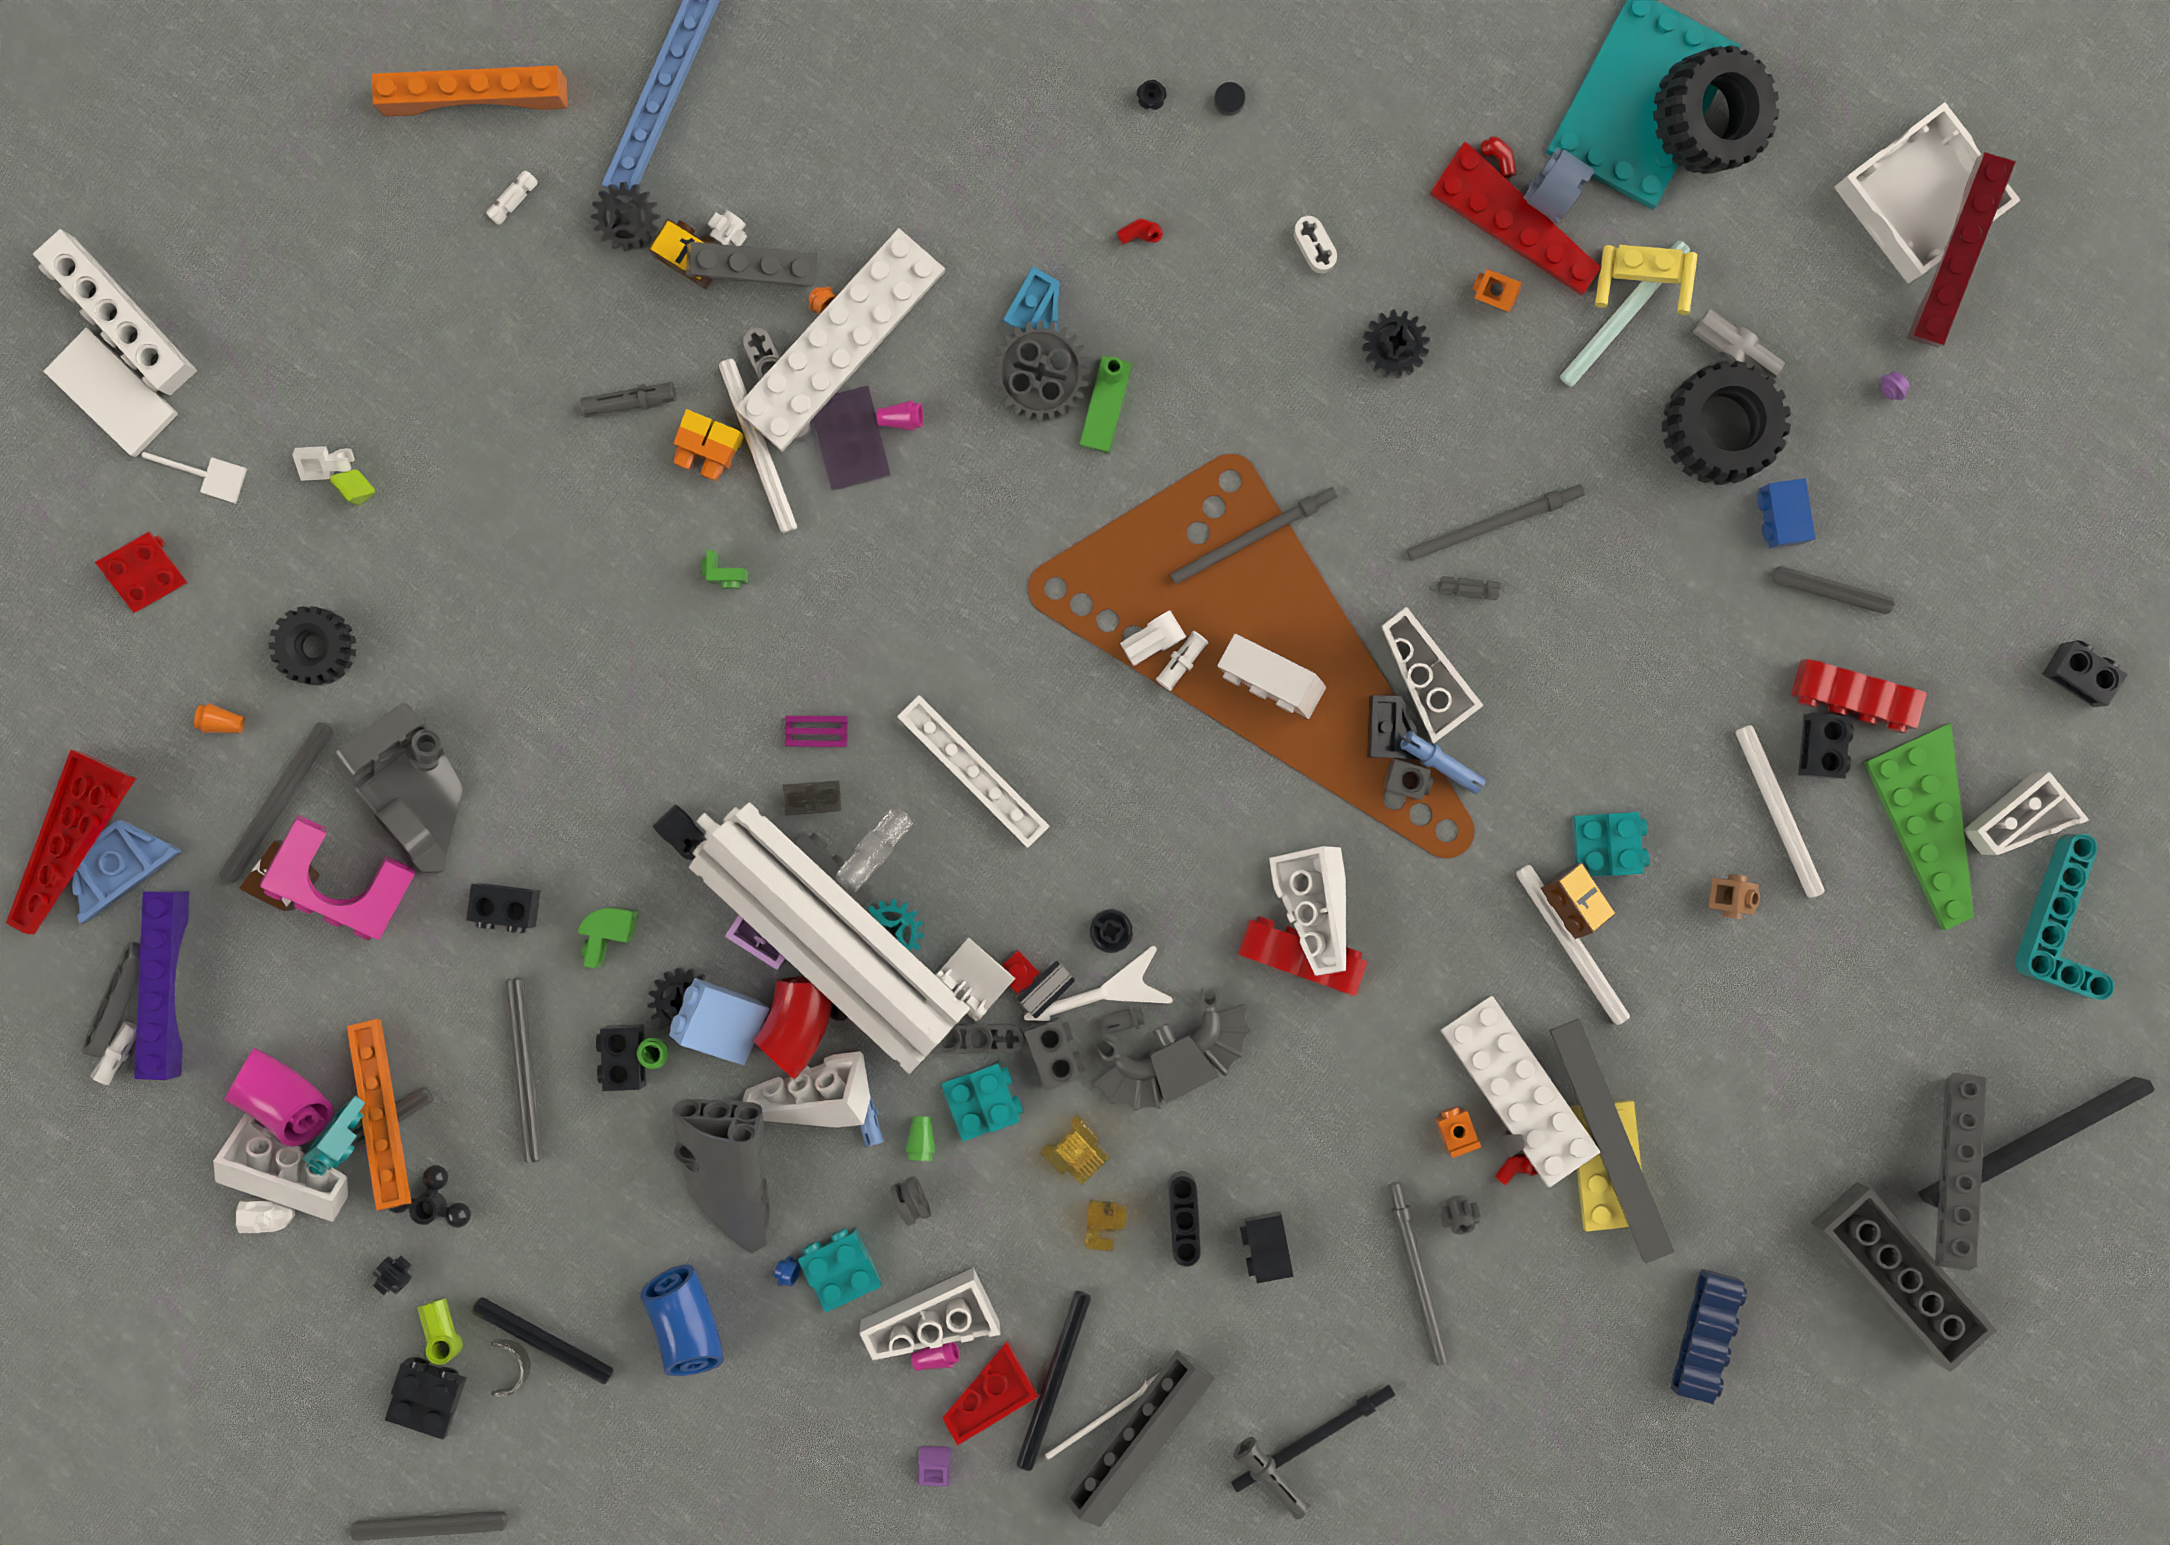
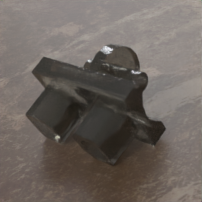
(812, 798)

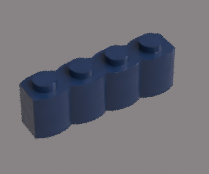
(1707, 1336)

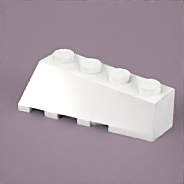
(265, 1167)

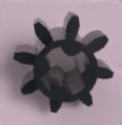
(392, 1275)

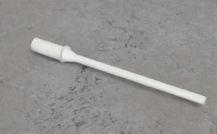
(1100, 1420)

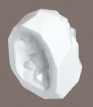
(262, 1215)

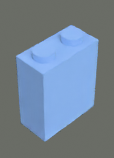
(718, 1021)

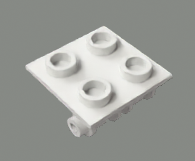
(975, 978)

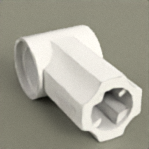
(1158, 636)

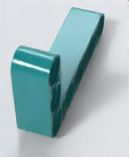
(2059, 923)

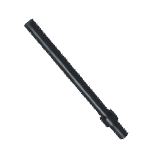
(1364, 1406)

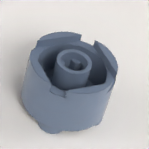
(1558, 184)

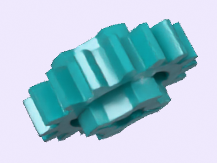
(906, 919)

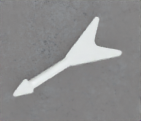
(1123, 986)

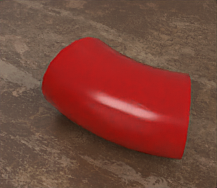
(794, 1024)

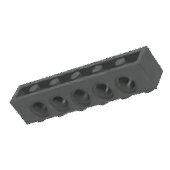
(1960, 1172)

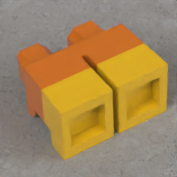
(707, 440)

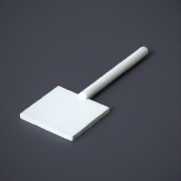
(220, 480)

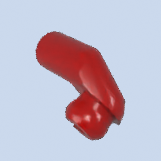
(1501, 151)
(1140, 229)
(1515, 1165)

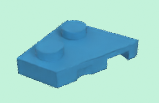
(1035, 302)

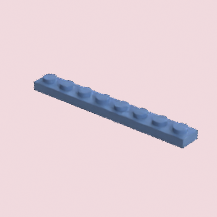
(660, 93)

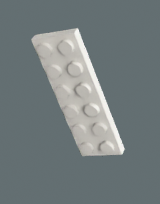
(1520, 1091)

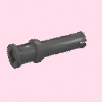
(1263, 1469)

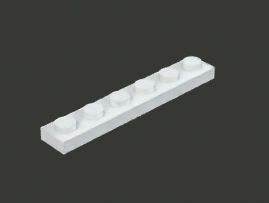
(973, 771)

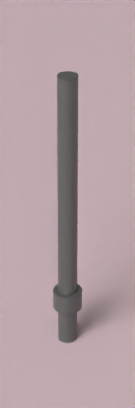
(1551, 502)
(1306, 507)
(1402, 1215)

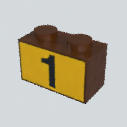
(671, 248)
(1578, 901)

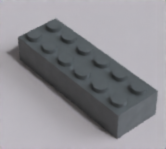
(1904, 1276)

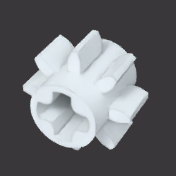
(727, 229)

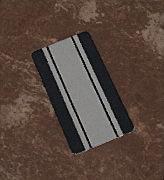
(1046, 989)

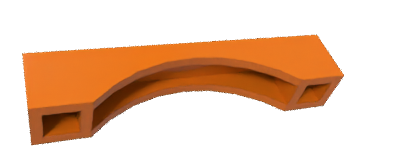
(426, 90)

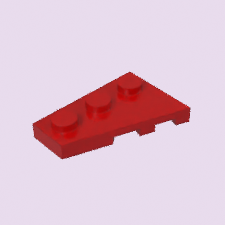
(991, 1396)

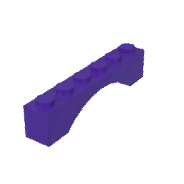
(157, 1033)

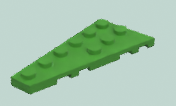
(1924, 806)

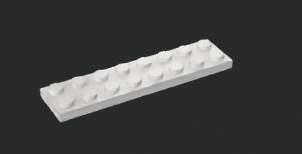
(840, 339)

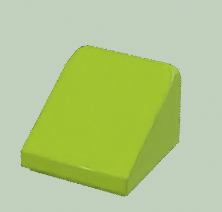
(353, 486)

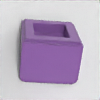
(934, 1466)

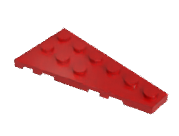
(75, 818)

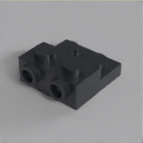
(425, 1397)

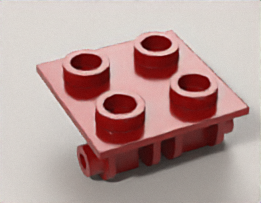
(141, 571)

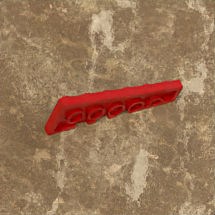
(1498, 208)

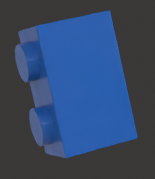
(1786, 513)

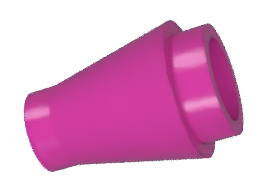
(902, 416)
(936, 1357)

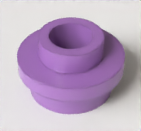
(1894, 386)

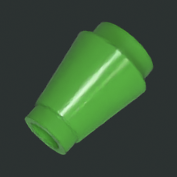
(646, 1053)
(920, 1140)

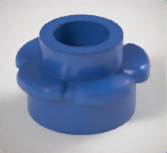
(787, 1272)

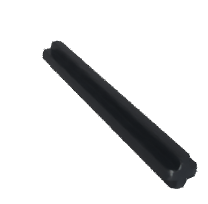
(542, 1340)

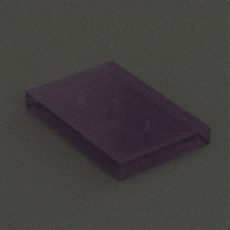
(851, 439)

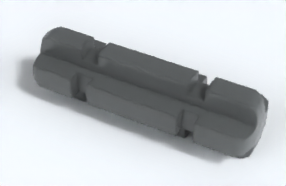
(1469, 588)

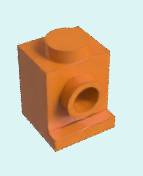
(1509, 293)
(1461, 1144)

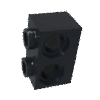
(2082, 680)
(1816, 744)
(503, 900)
(627, 1058)

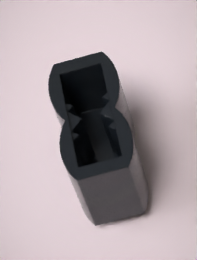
(1268, 1247)

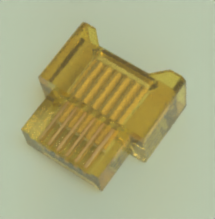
(1076, 1151)

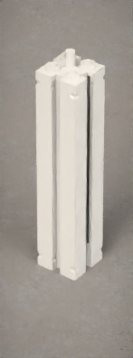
(826, 935)

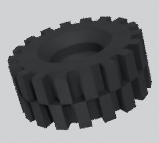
(290, 641)

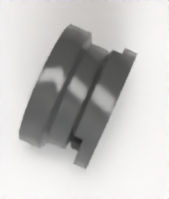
(911, 1201)

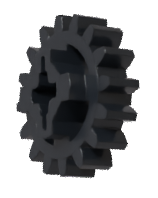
(614, 206)
(1383, 341)
(680, 984)

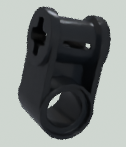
(679, 830)

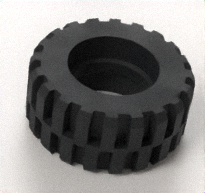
(1749, 102)
(1757, 398)

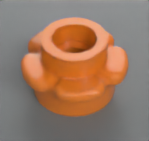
(820, 299)

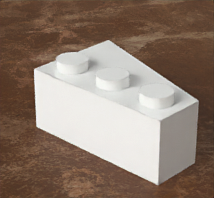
(1271, 676)

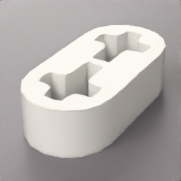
(1308, 247)

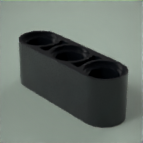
(1179, 1233)

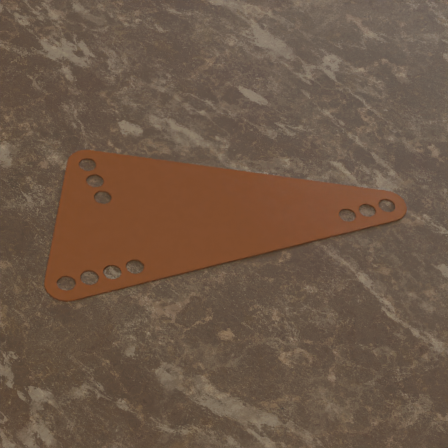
(1266, 596)

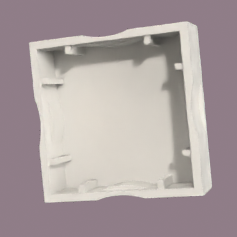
(1915, 190)

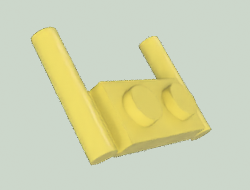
(1647, 265)

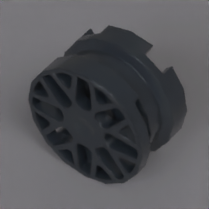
(1111, 931)

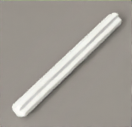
(759, 450)
(1780, 811)
(1574, 948)

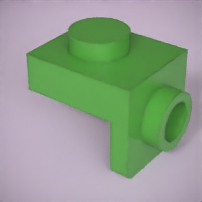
(728, 577)

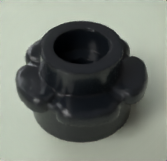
(1154, 87)

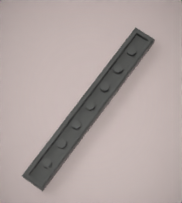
(1611, 1141)

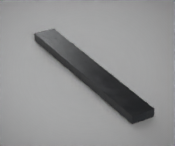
(2054, 1131)

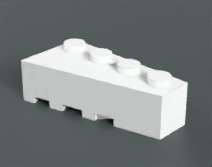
(1432, 681)
(933, 1317)

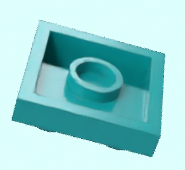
(1611, 843)
(982, 1101)
(335, 1140)
(839, 1269)

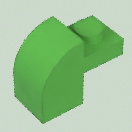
(606, 924)

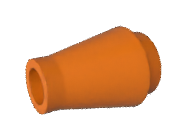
(217, 720)

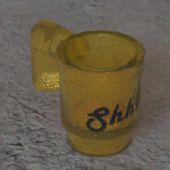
(1103, 1217)

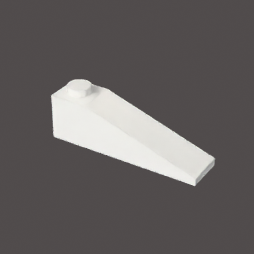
(1315, 898)
(820, 1096)

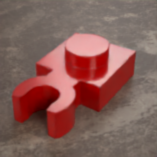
(1022, 970)

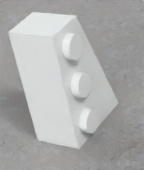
(2024, 814)

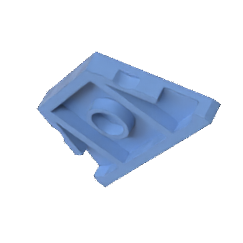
(116, 865)

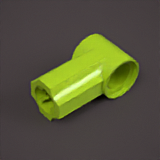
(439, 1327)

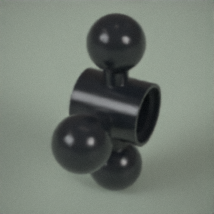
(436, 1178)

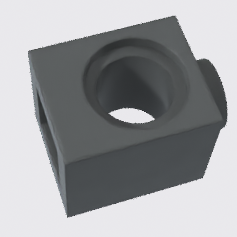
(1394, 776)

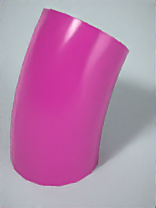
(279, 1099)

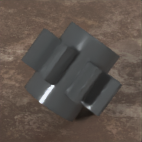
(1460, 1214)

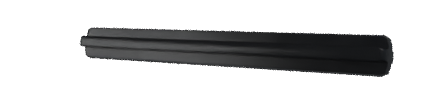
(1053, 1380)

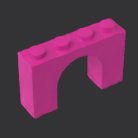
(364, 913)

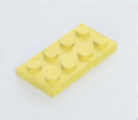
(1597, 1197)

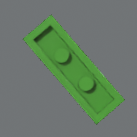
(1105, 404)

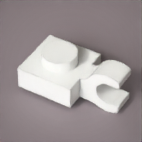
(317, 464)

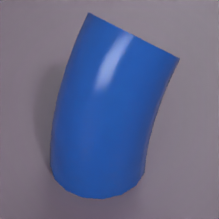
(682, 1322)

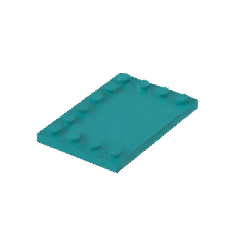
(1613, 110)

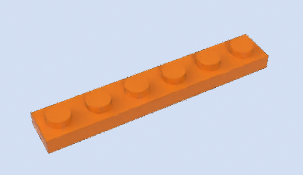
(379, 1115)

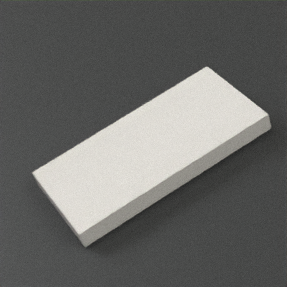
(110, 392)

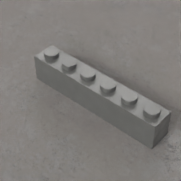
(1138, 1438)

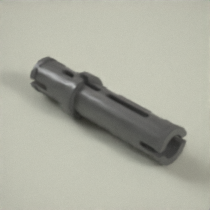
(642, 396)

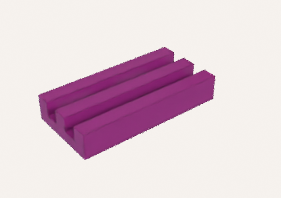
(843, 731)

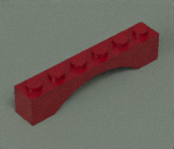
(1963, 249)

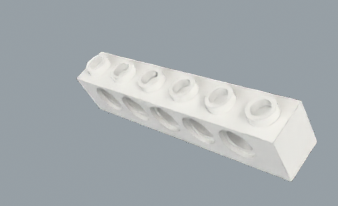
(56, 259)

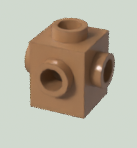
(1734, 896)

